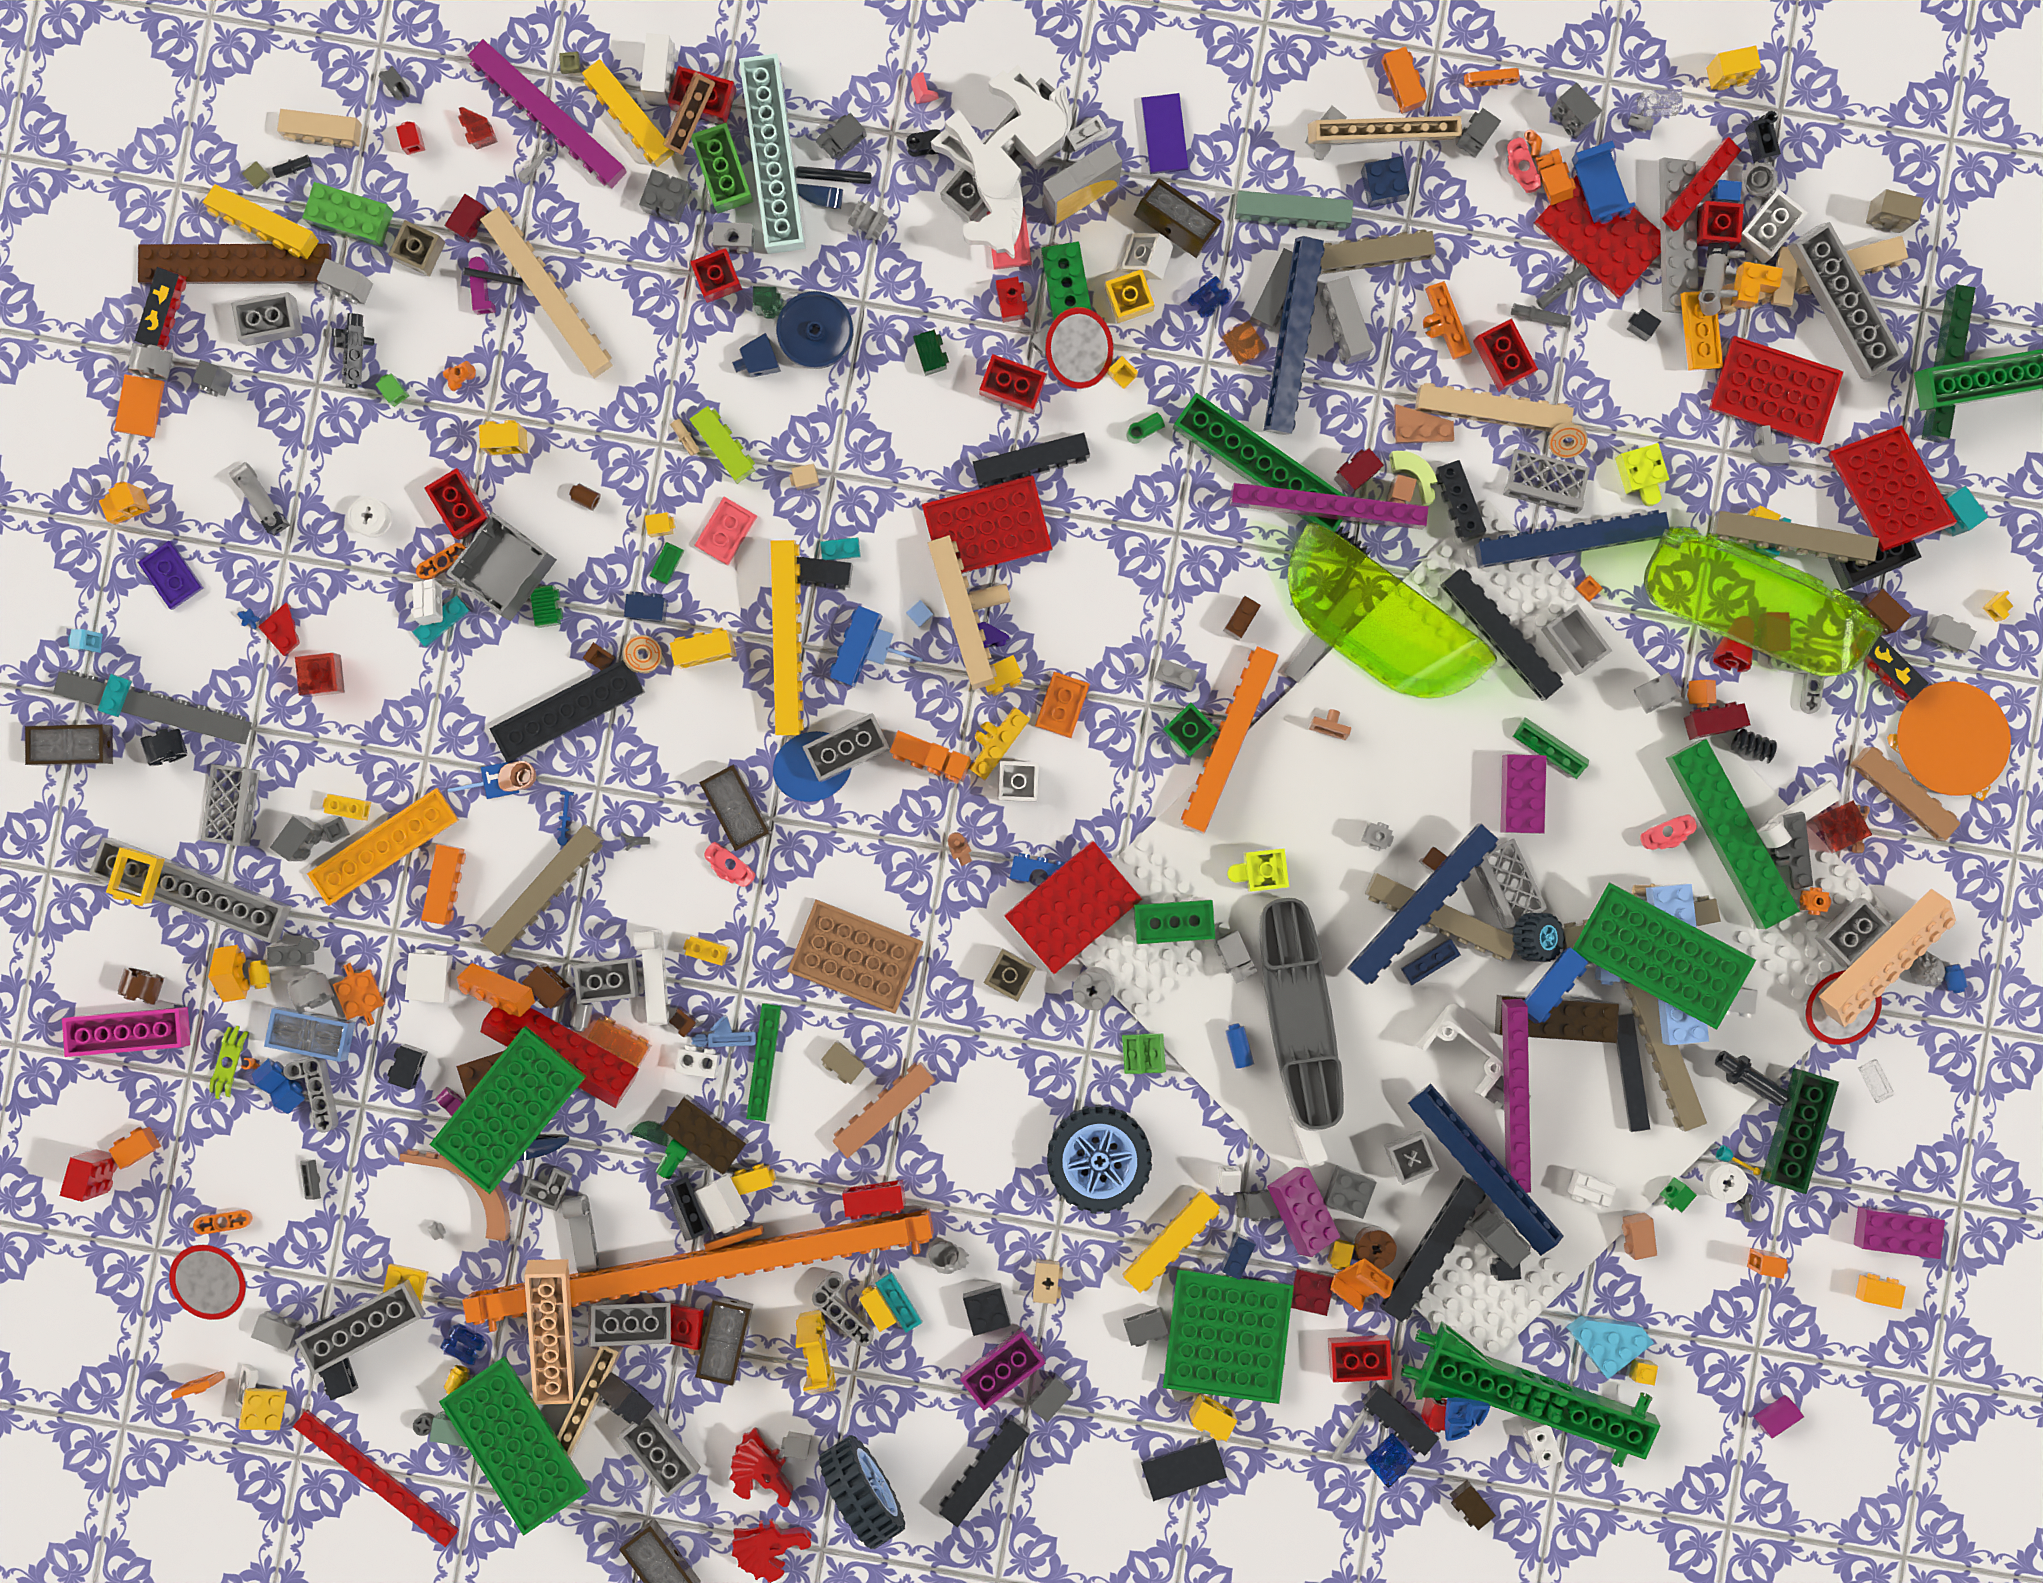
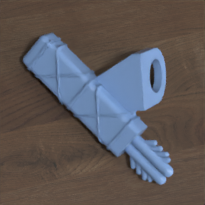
(724, 1036)

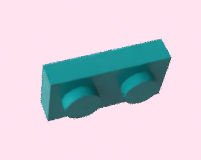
(840, 549)
(114, 695)

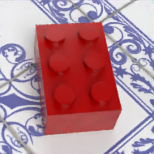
(719, 102)
(1505, 355)
(1012, 383)
(457, 503)
(88, 1175)
(874, 1199)
(1359, 1358)

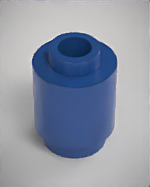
(1955, 978)

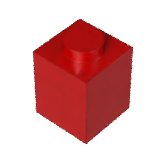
(410, 137)

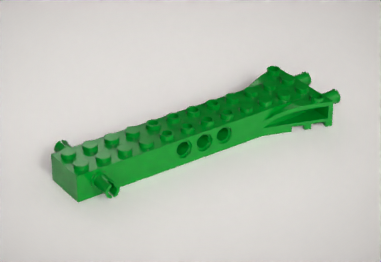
(1462, 1371)

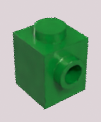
(1677, 1195)

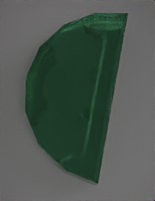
(651, 1131)

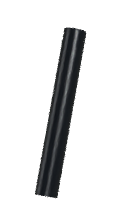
(492, 276)

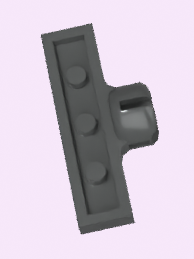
(1795, 852)

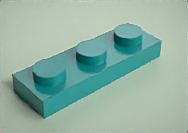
(451, 613)
(899, 1302)

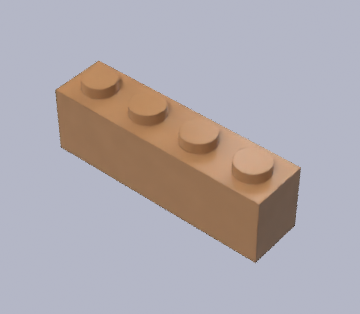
(689, 113)

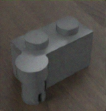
(1478, 133)
(842, 137)
(293, 955)
(1256, 1205)

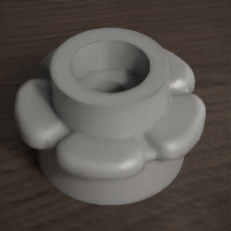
(437, 1230)

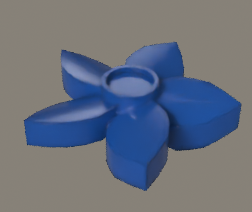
(248, 618)

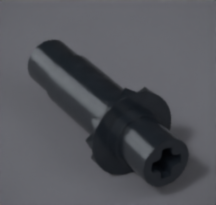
(1740, 1071)

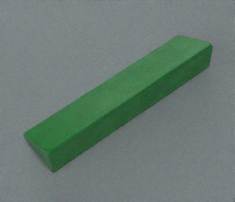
(1550, 746)

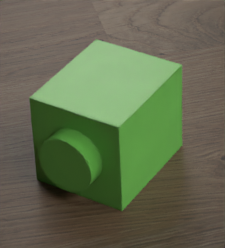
(392, 389)

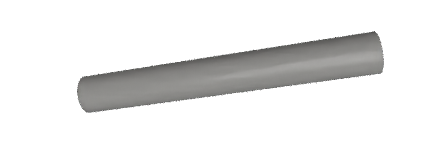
(1349, 1435)

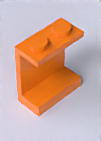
(1361, 1281)

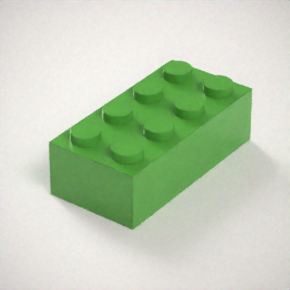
(721, 168)
(348, 214)

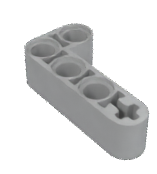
(315, 1094)
(578, 1213)
(846, 1312)

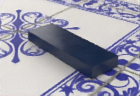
(1430, 961)

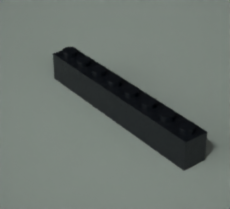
(1502, 634)
(1433, 1248)

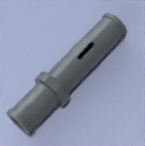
(1569, 281)
(1533, 313)

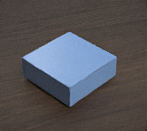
(919, 613)

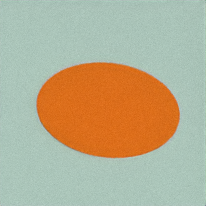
(1954, 738)

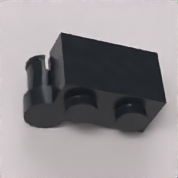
(1763, 138)

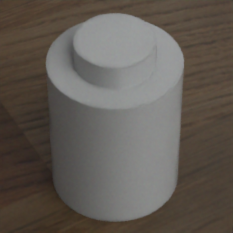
(581, 1016)

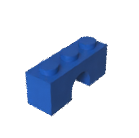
(1023, 866)

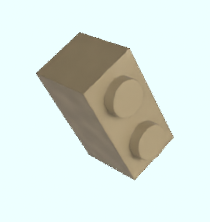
(843, 1062)

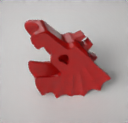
(758, 1461)
(758, 1547)

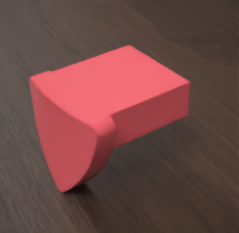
(921, 91)

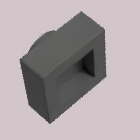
(336, 830)

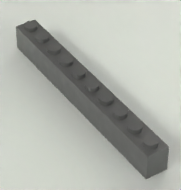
(157, 708)

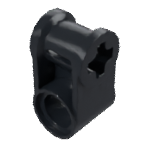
(923, 143)

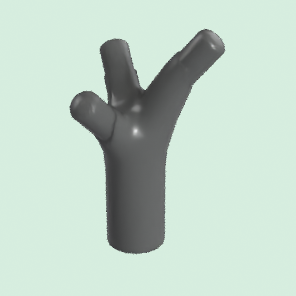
(633, 841)
(1746, 1207)

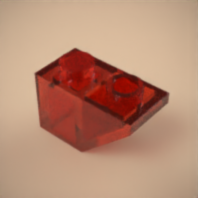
(479, 129)

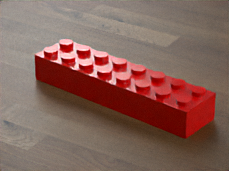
(606, 1073)

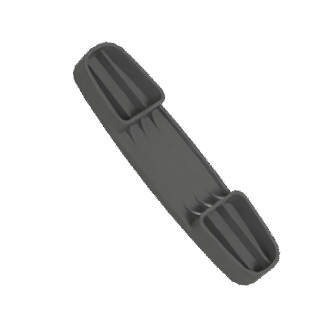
(1300, 1014)

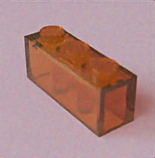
(620, 1041)

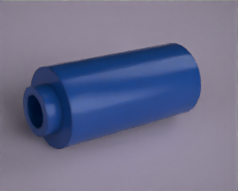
(1239, 1046)

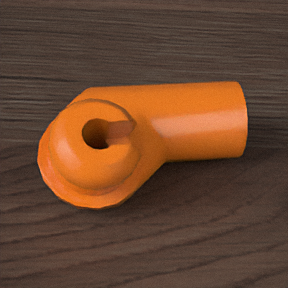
(1534, 141)

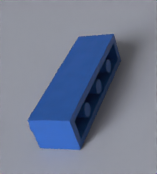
(855, 646)
(1554, 984)

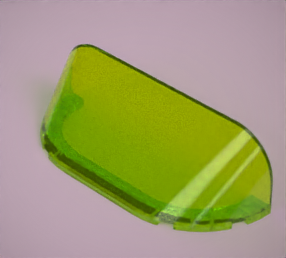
(1759, 602)
(1381, 619)

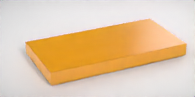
(1701, 335)

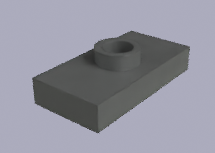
(310, 1179)

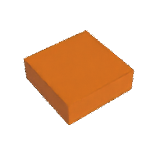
(1588, 588)

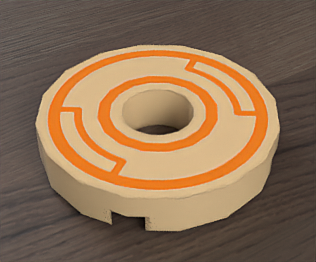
(1570, 449)
(644, 643)

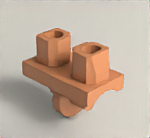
(959, 848)

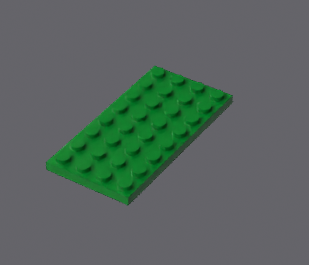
(1663, 955)
(507, 1110)
(514, 1445)

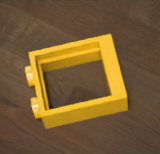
(156, 864)

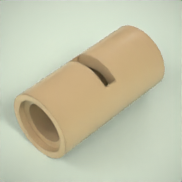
(990, 596)

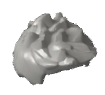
(1760, 179)
(1927, 970)
(947, 1257)

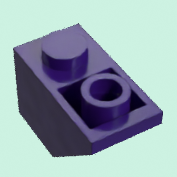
(993, 635)

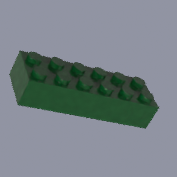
(1800, 1131)

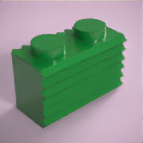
(545, 606)

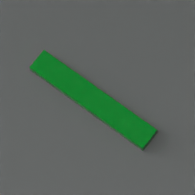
(763, 1062)

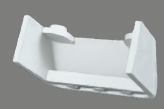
(1457, 1020)

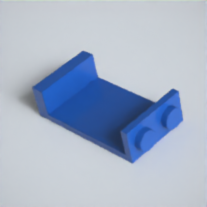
(1601, 183)

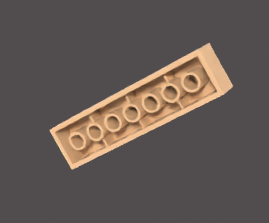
(1888, 958)
(550, 1331)

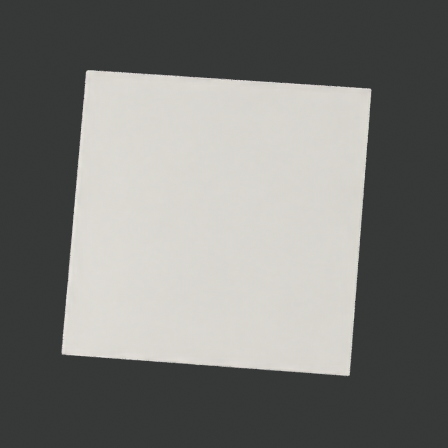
(1432, 777)

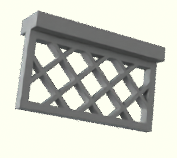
(1546, 497)
(243, 806)
(1496, 894)

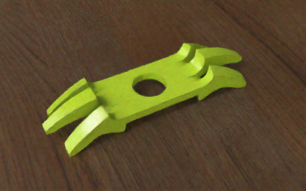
(231, 1050)

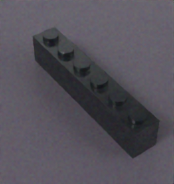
(1031, 460)
(984, 1470)

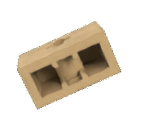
(1043, 1270)

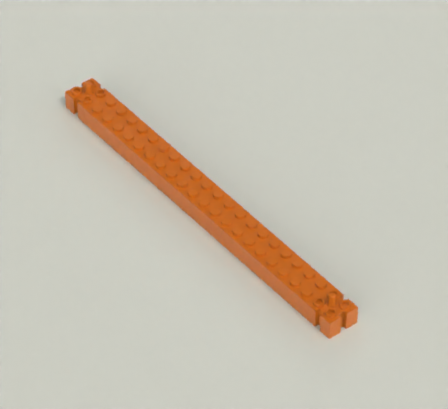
(707, 1266)

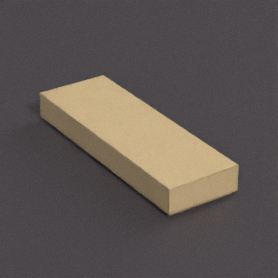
(1785, 294)

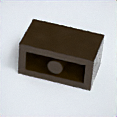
(1472, 1505)

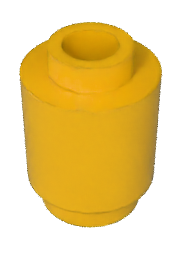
(259, 974)
(457, 1377)

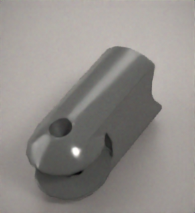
(394, 83)

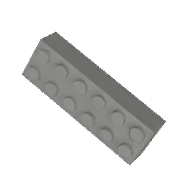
(360, 1327)

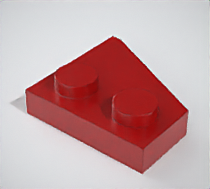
(281, 630)

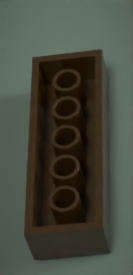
(1571, 1021)

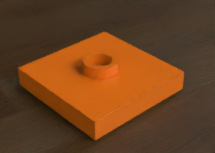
(198, 1385)

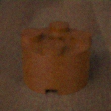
(140, 984)
(1379, 1237)

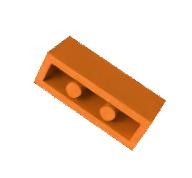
(1404, 79)

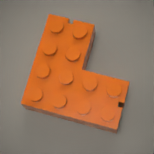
(930, 755)

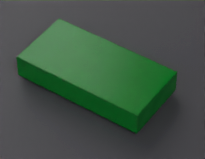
(666, 563)

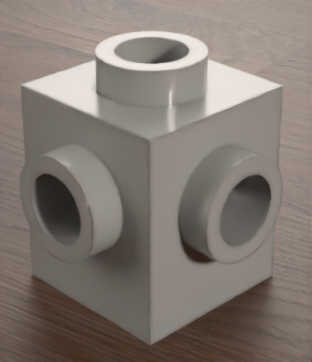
(1371, 833)

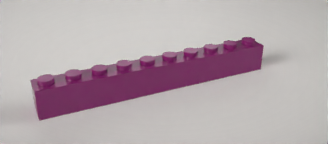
(547, 113)
(1329, 506)
(1516, 1091)

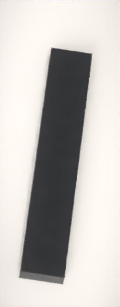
(1632, 1074)

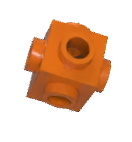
(1814, 901)

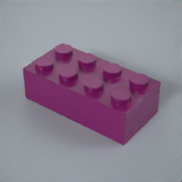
(1523, 794)
(1303, 1211)
(1899, 1232)
(1002, 1368)

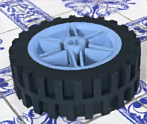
(1066, 1166)
(861, 1492)

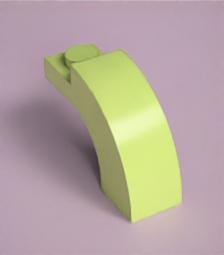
(1418, 469)

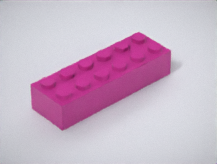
(126, 1031)

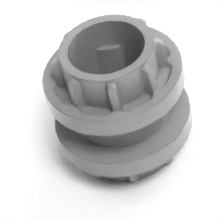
(868, 220)

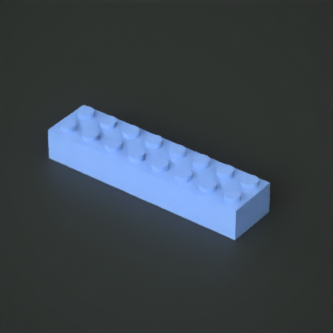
(1675, 1024)

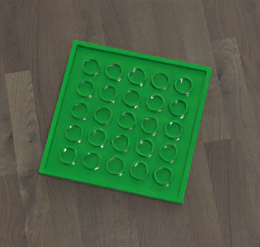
(1228, 1336)

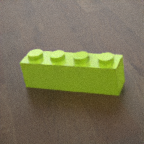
(722, 444)

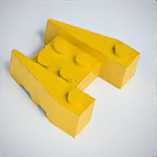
(811, 1337)

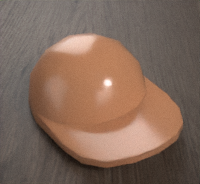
(516, 776)

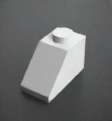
(1229, 1179)

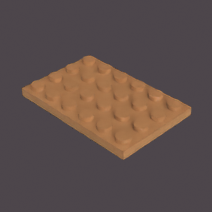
(855, 956)

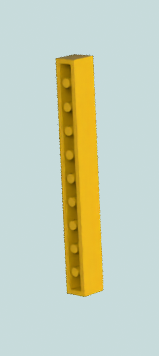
(786, 637)

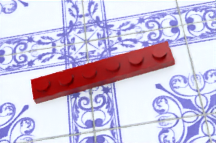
(1701, 184)

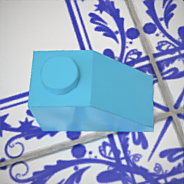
(85, 640)

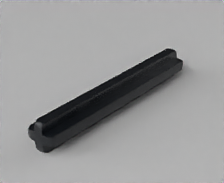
(834, 175)

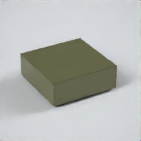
(569, 62)
(256, 175)

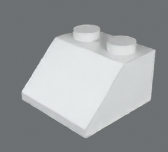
(1148, 253)

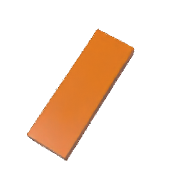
(734, 1238)

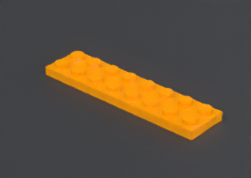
(383, 846)

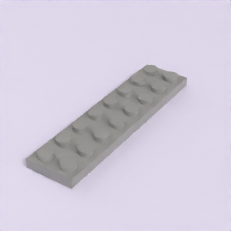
(1678, 248)

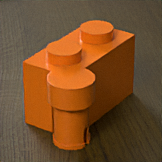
(1555, 177)

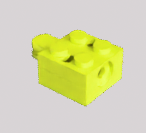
(1643, 472)
(1261, 870)

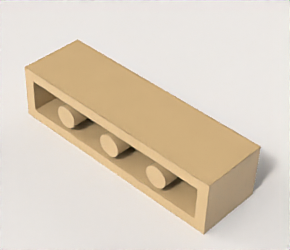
(319, 128)

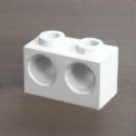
(698, 1068)

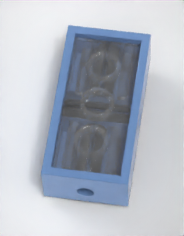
(309, 1034)

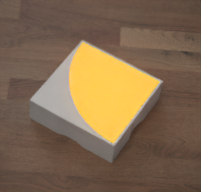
(1082, 183)

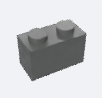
(212, 378)
(1145, 1327)
(1050, 1397)

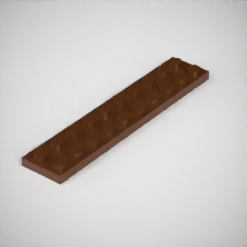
(231, 263)

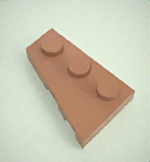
(1420, 427)

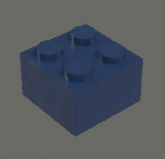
(1385, 181)

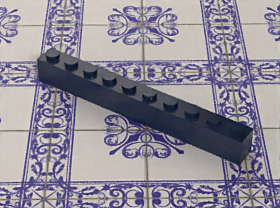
(1293, 335)
(1571, 539)
(1422, 904)
(1486, 1170)

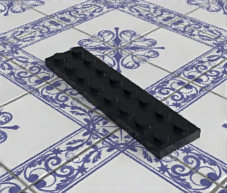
(566, 711)

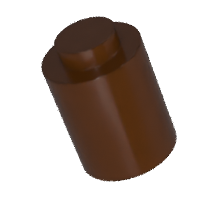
(584, 496)

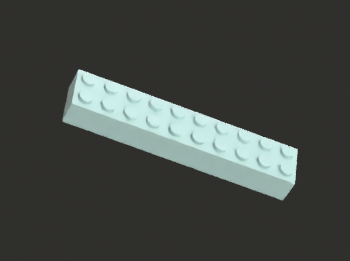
(772, 153)

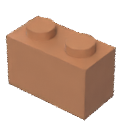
(1401, 489)
(1639, 1236)

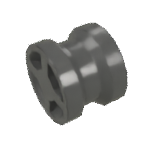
(420, 1426)

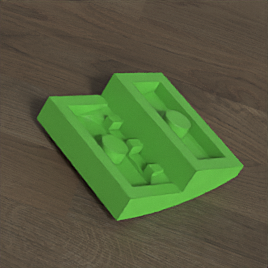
(1144, 1053)

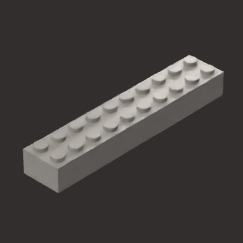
(198, 893)

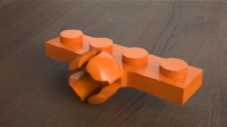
(1446, 321)

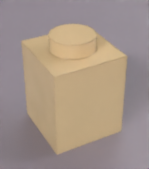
(804, 477)

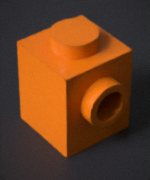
(1702, 693)

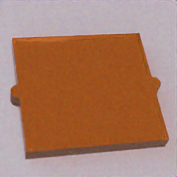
(1243, 342)

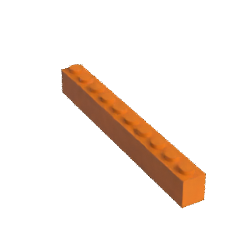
(1230, 739)

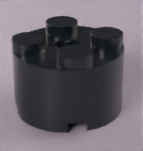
(164, 747)

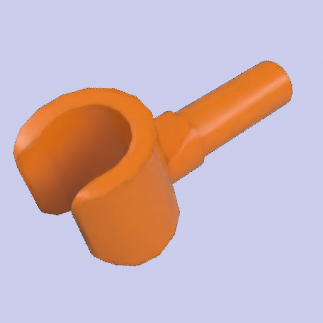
(252, 1064)

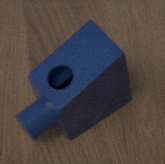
(757, 358)

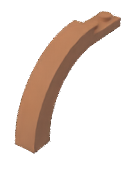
(494, 1204)

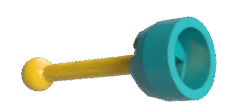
(1725, 1154)

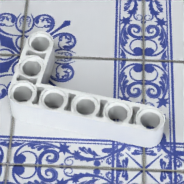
(1773, 831)
(654, 975)

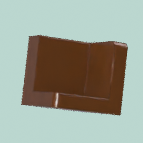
(599, 657)
(1433, 859)
(683, 1021)

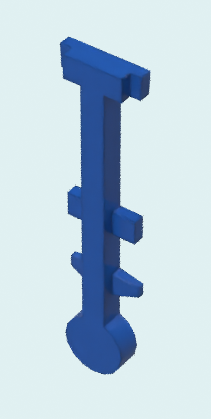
(562, 840)

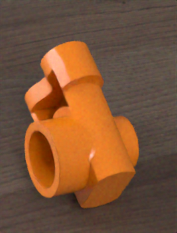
(458, 374)

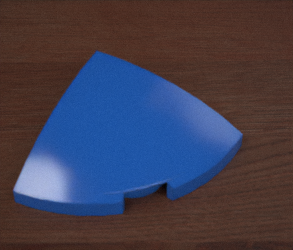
(1462, 1416)

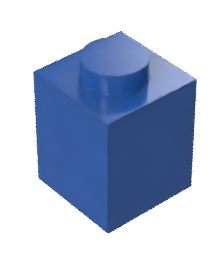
(1726, 191)

